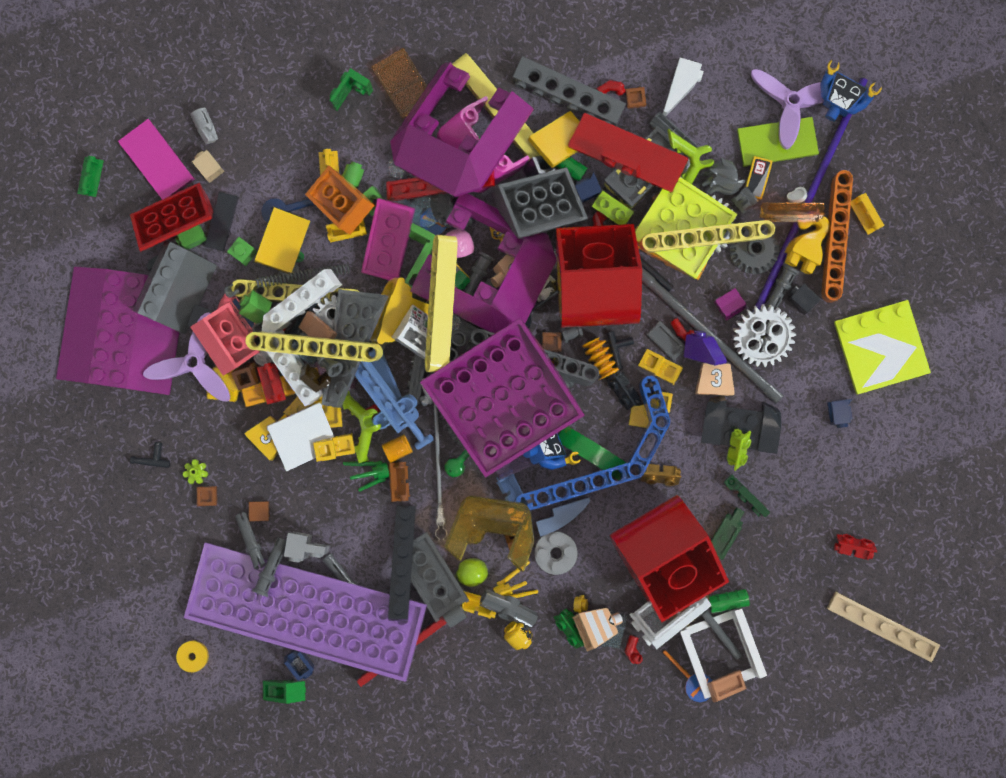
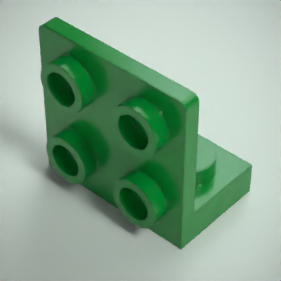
(348, 80)

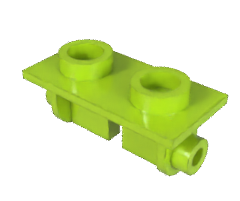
(612, 208)
(737, 456)

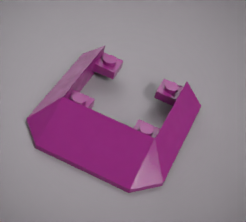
(443, 165)
(523, 283)

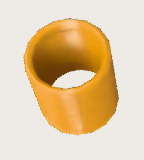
(397, 448)

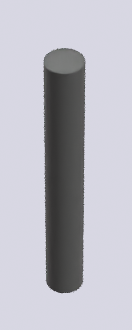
(721, 634)

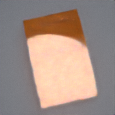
(400, 81)
(792, 212)

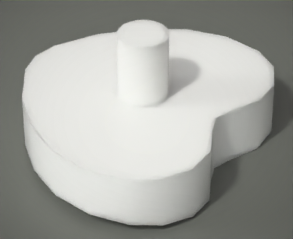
(798, 195)

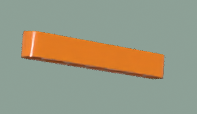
(840, 247)

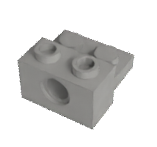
(300, 547)

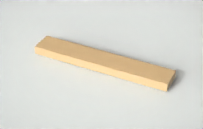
(883, 626)

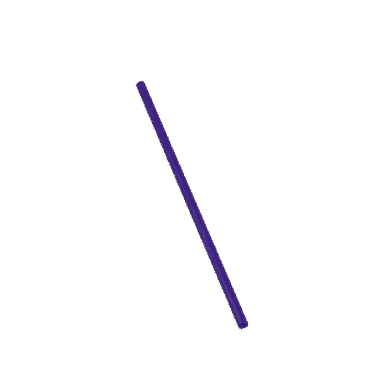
(810, 195)

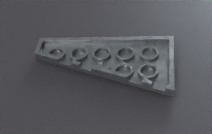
(353, 321)

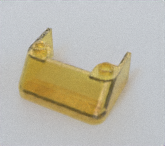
(496, 516)

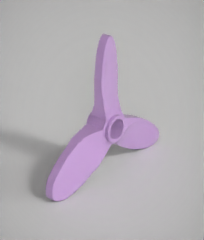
(790, 118)
(177, 366)

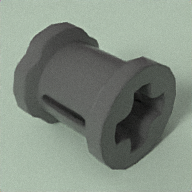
(571, 332)

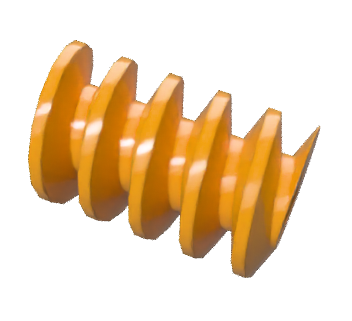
(600, 357)

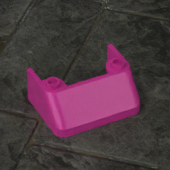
(461, 125)

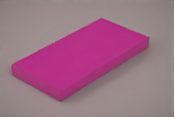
(156, 160)
(388, 239)

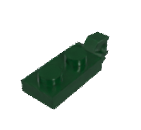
(745, 495)
(727, 532)

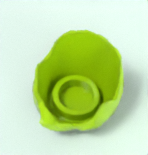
(472, 572)

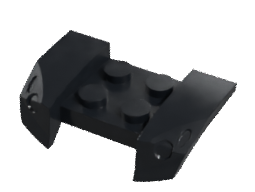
(723, 420)

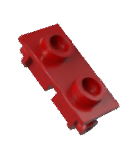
(271, 383)
(846, 544)

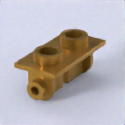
(669, 476)

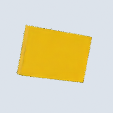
(554, 138)
(282, 241)

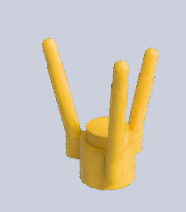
(505, 589)

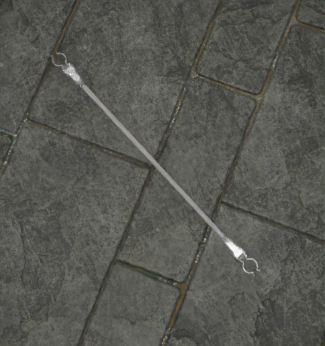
(440, 519)

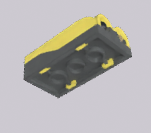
(632, 189)

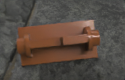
(398, 487)

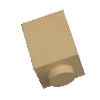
(207, 165)

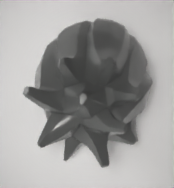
(722, 178)

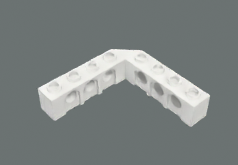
(281, 317)

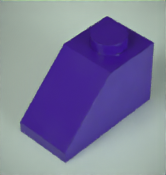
(703, 349)

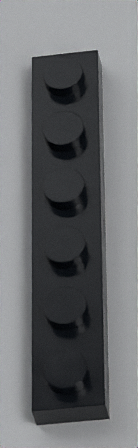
(402, 563)

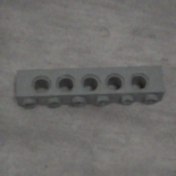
(563, 83)

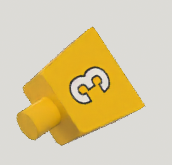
(262, 439)

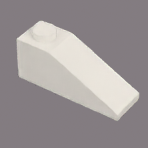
(684, 80)

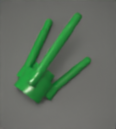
(380, 471)

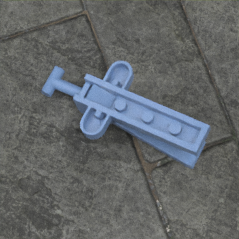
(394, 408)

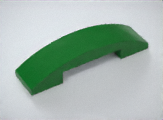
(590, 450)

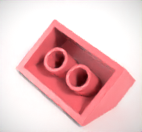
(224, 339)

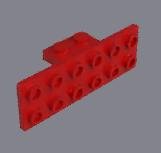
(628, 152)

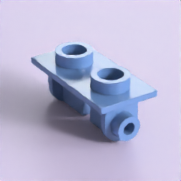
(511, 487)

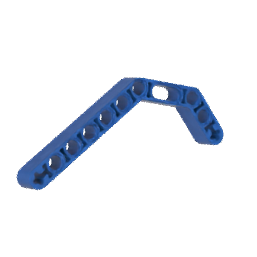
(624, 469)

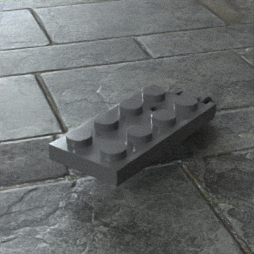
(432, 573)

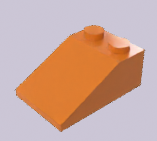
(339, 200)

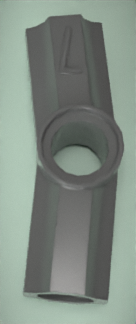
(508, 608)

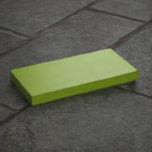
(764, 142)

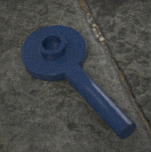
(269, 205)

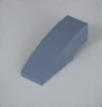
(562, 516)

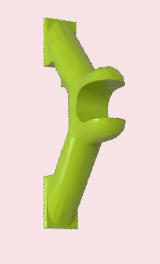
(693, 153)
(366, 424)

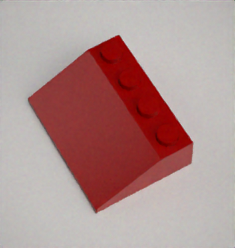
(171, 216)

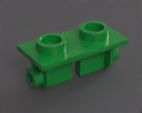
(90, 176)
(565, 623)

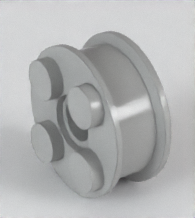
(561, 564)

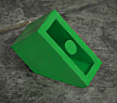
(284, 691)

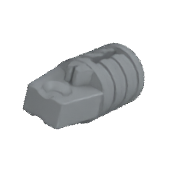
(204, 125)

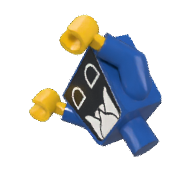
(843, 94)
(550, 454)

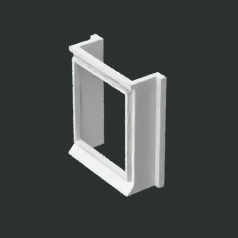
(757, 668)

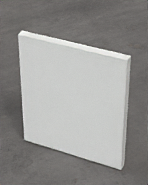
(296, 434)

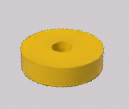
(200, 652)

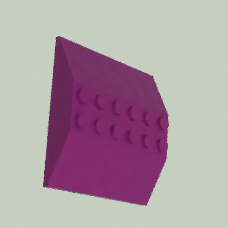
(106, 339)
(503, 397)

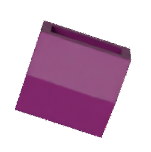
(730, 304)

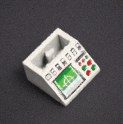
(413, 331)

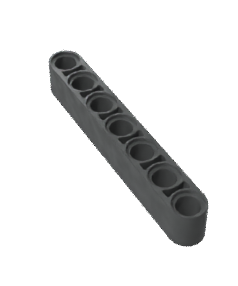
(560, 360)

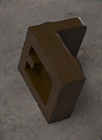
(313, 379)

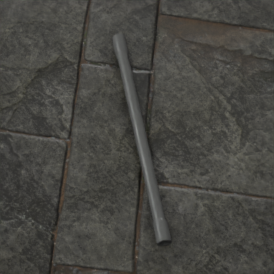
(768, 389)

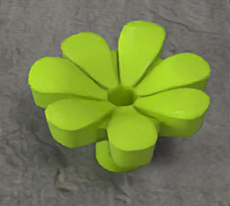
(199, 472)

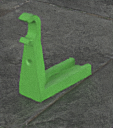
(425, 238)

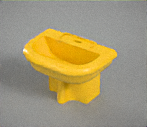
(395, 309)

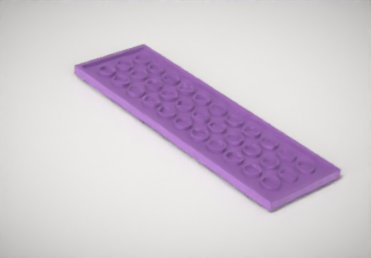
(304, 613)

